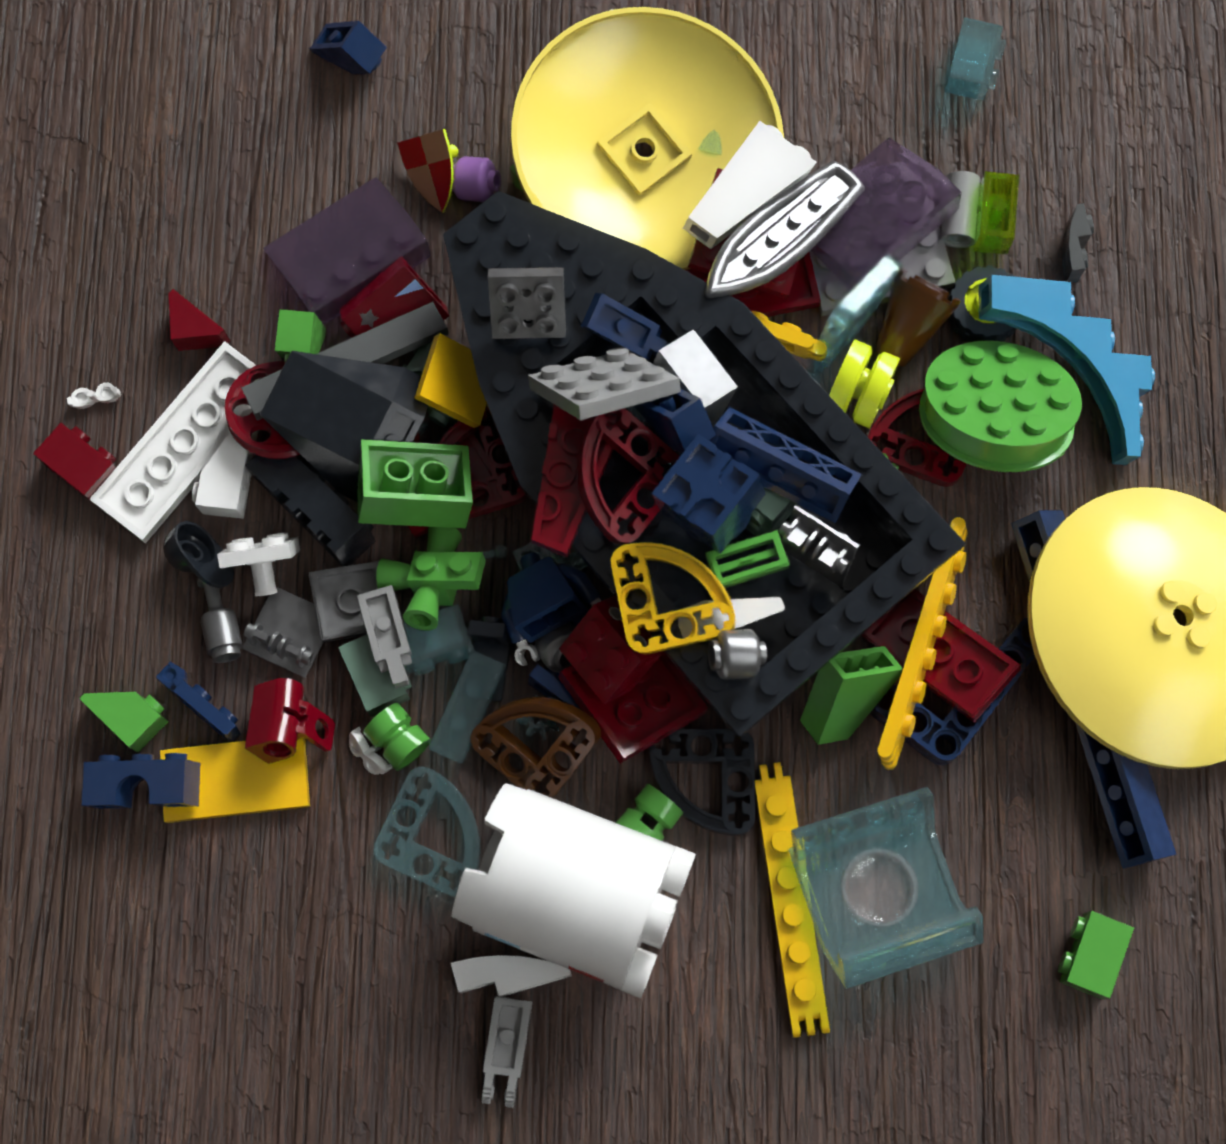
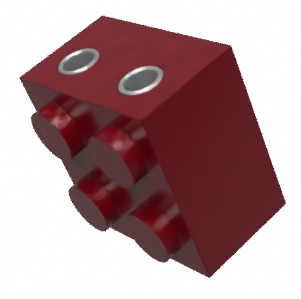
(602, 653)

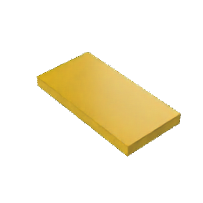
(242, 783)

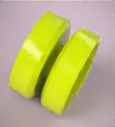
(864, 384)

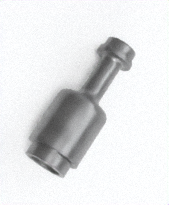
(220, 628)

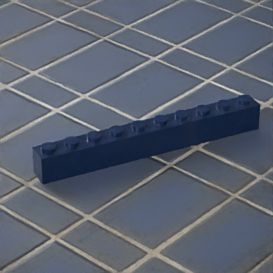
(1122, 783)

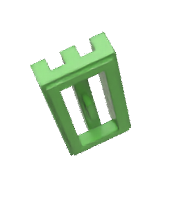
(753, 573)

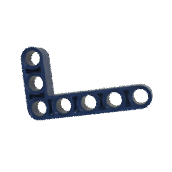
(950, 728)

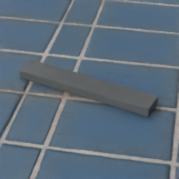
(373, 346)

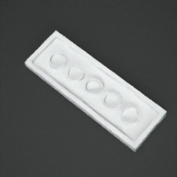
(174, 449)

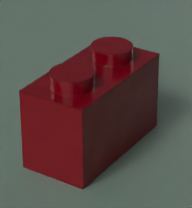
(74, 460)

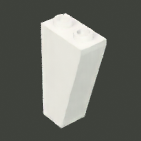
(753, 177)

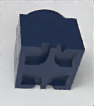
(709, 494)

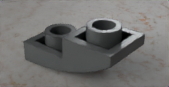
(1075, 239)

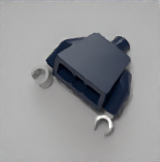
(543, 600)

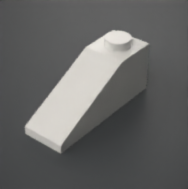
(225, 480)

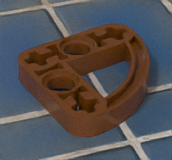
(534, 766)

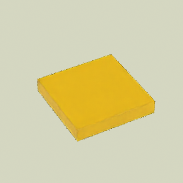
(452, 382)

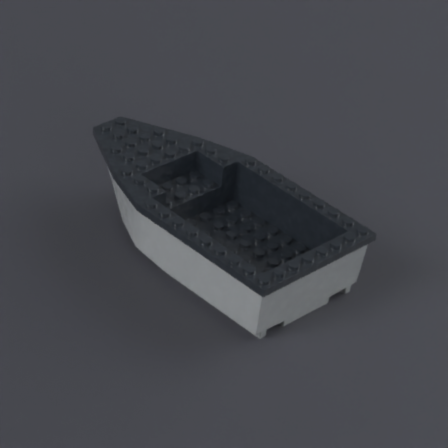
(891, 522)

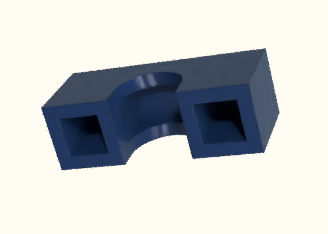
(112, 781)

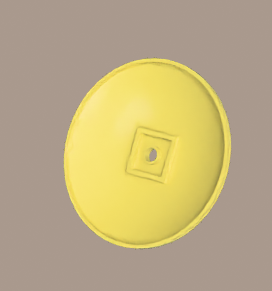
(628, 83)
(1109, 629)

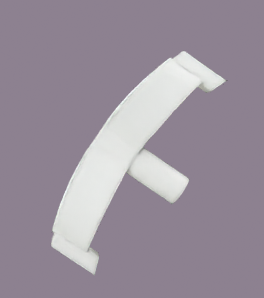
(84, 398)
(372, 761)

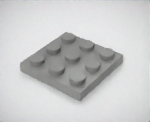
(603, 383)

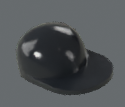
(195, 551)

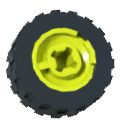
(966, 317)

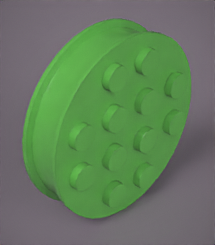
(1000, 406)

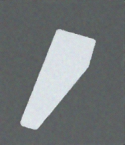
(745, 609)

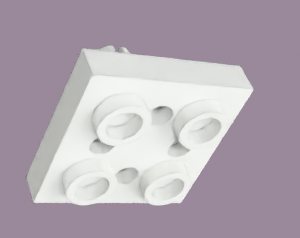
(260, 557)

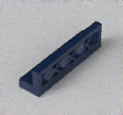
(780, 466)

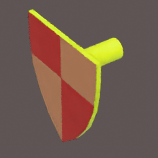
(430, 166)

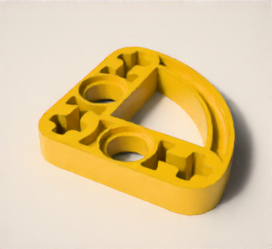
(648, 615)

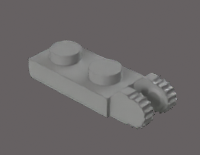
(506, 1046)

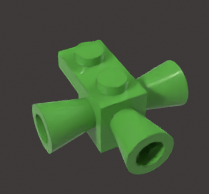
(433, 576)

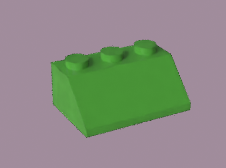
(414, 484)

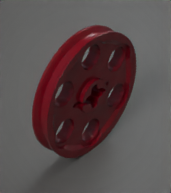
(243, 427)

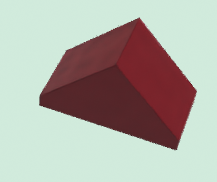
(191, 327)

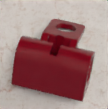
(281, 718)

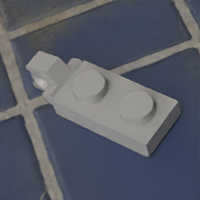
(386, 633)

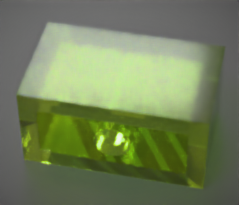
(996, 212)

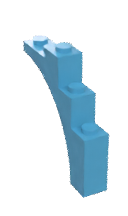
(1086, 343)

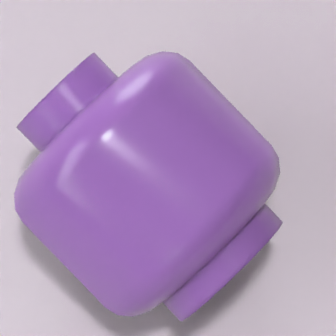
(475, 179)

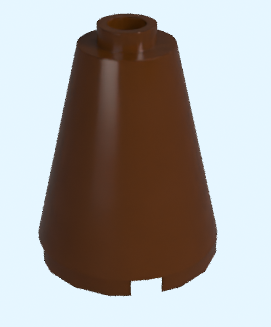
(913, 316)

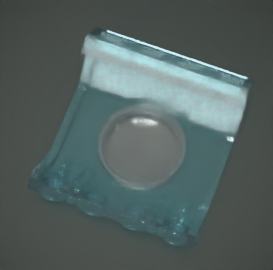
(882, 889)

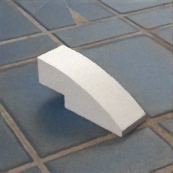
(508, 973)

